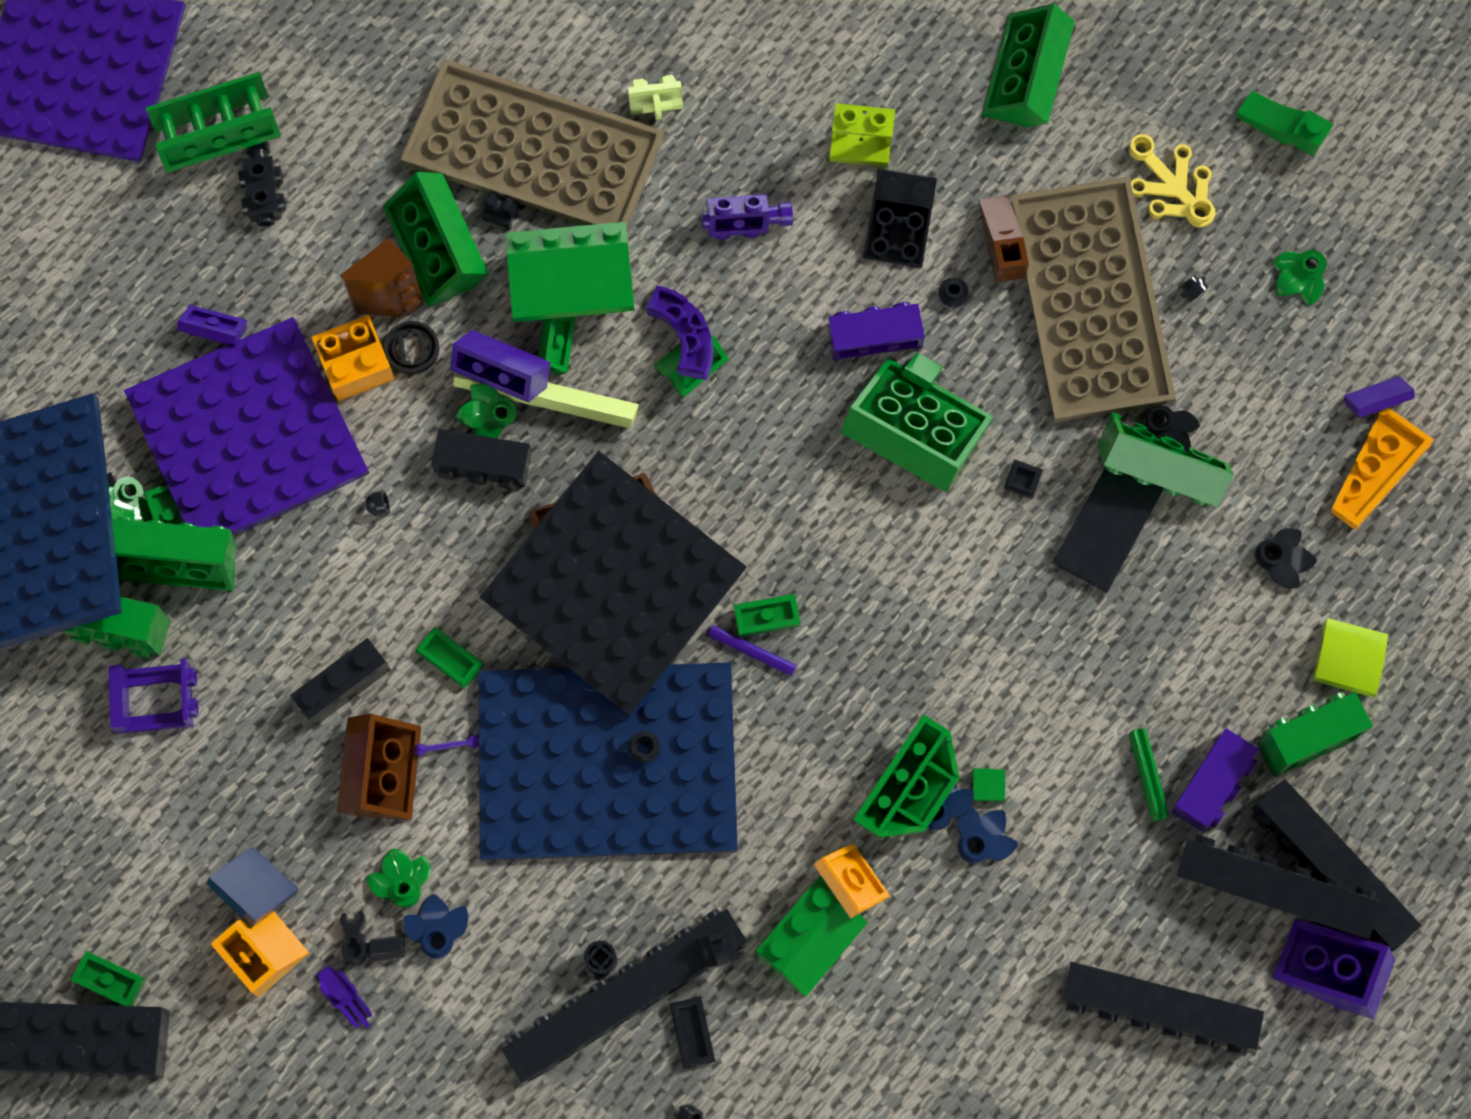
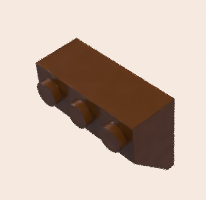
(382, 283)
(378, 768)

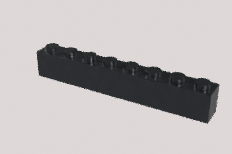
(615, 1000)

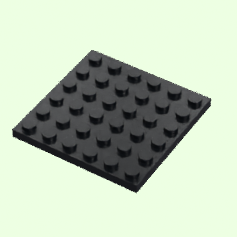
(613, 583)

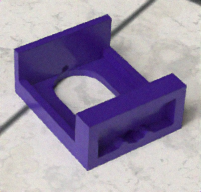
(122, 679)

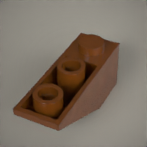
(1003, 239)

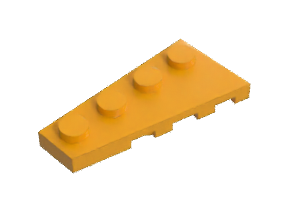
(1384, 460)

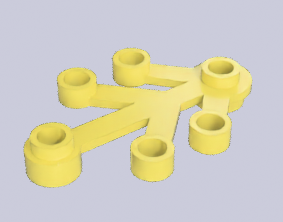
(1173, 185)

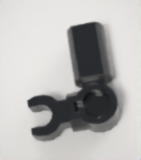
(356, 950)

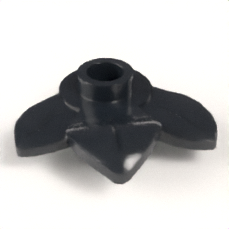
(1177, 427)
(1289, 557)

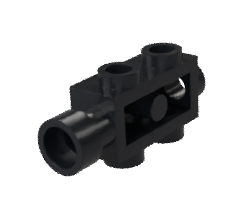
(262, 186)

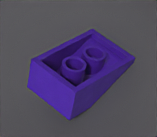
(1335, 967)

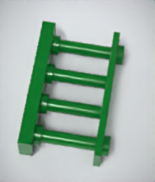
(218, 139)

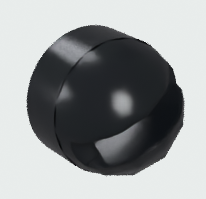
(375, 503)
(688, 1111)

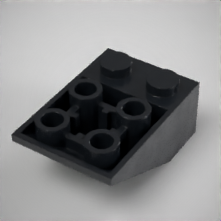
(900, 217)

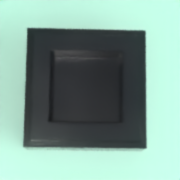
(1023, 479)

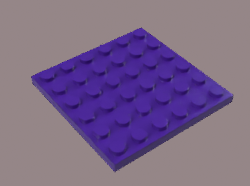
(85, 71)
(247, 431)

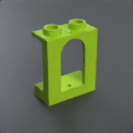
(860, 136)

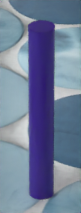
(751, 650)

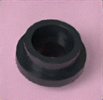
(1194, 287)
(953, 300)
(637, 740)

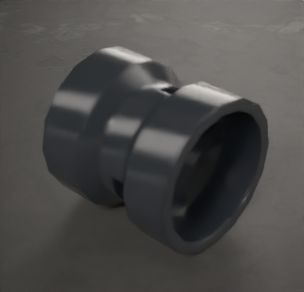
(600, 964)

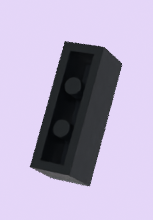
(481, 459)
(340, 682)

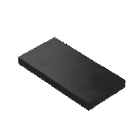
(1107, 528)

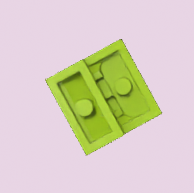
(1350, 657)

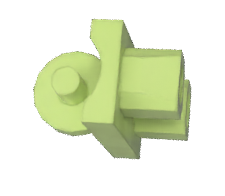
(655, 97)

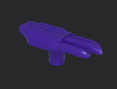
(341, 993)

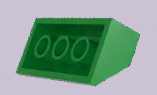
(1029, 66)
(435, 237)
(175, 554)

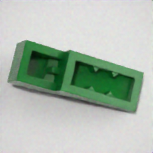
(1284, 123)

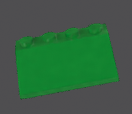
(569, 272)
(916, 427)

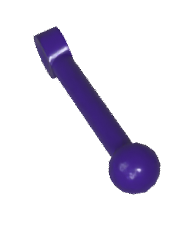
(421, 749)

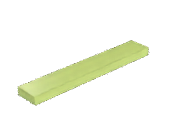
(573, 402)

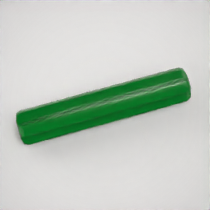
(1148, 775)

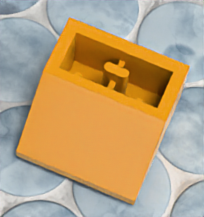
(353, 357)
(260, 952)

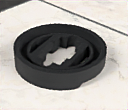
(398, 333)

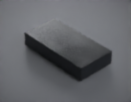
(692, 1032)

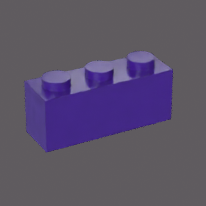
(875, 331)
(500, 366)
(1216, 781)

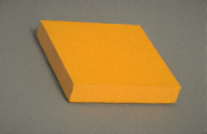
(851, 880)

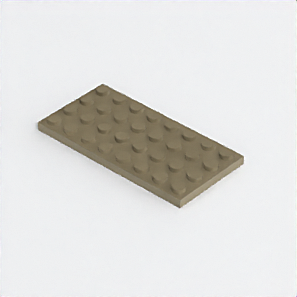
(532, 146)
(1093, 300)

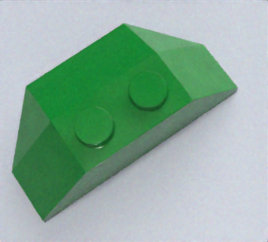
(912, 784)

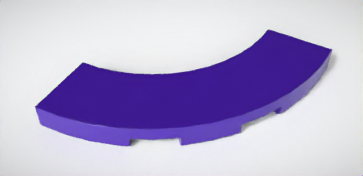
(691, 328)

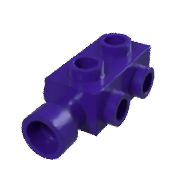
(738, 212)

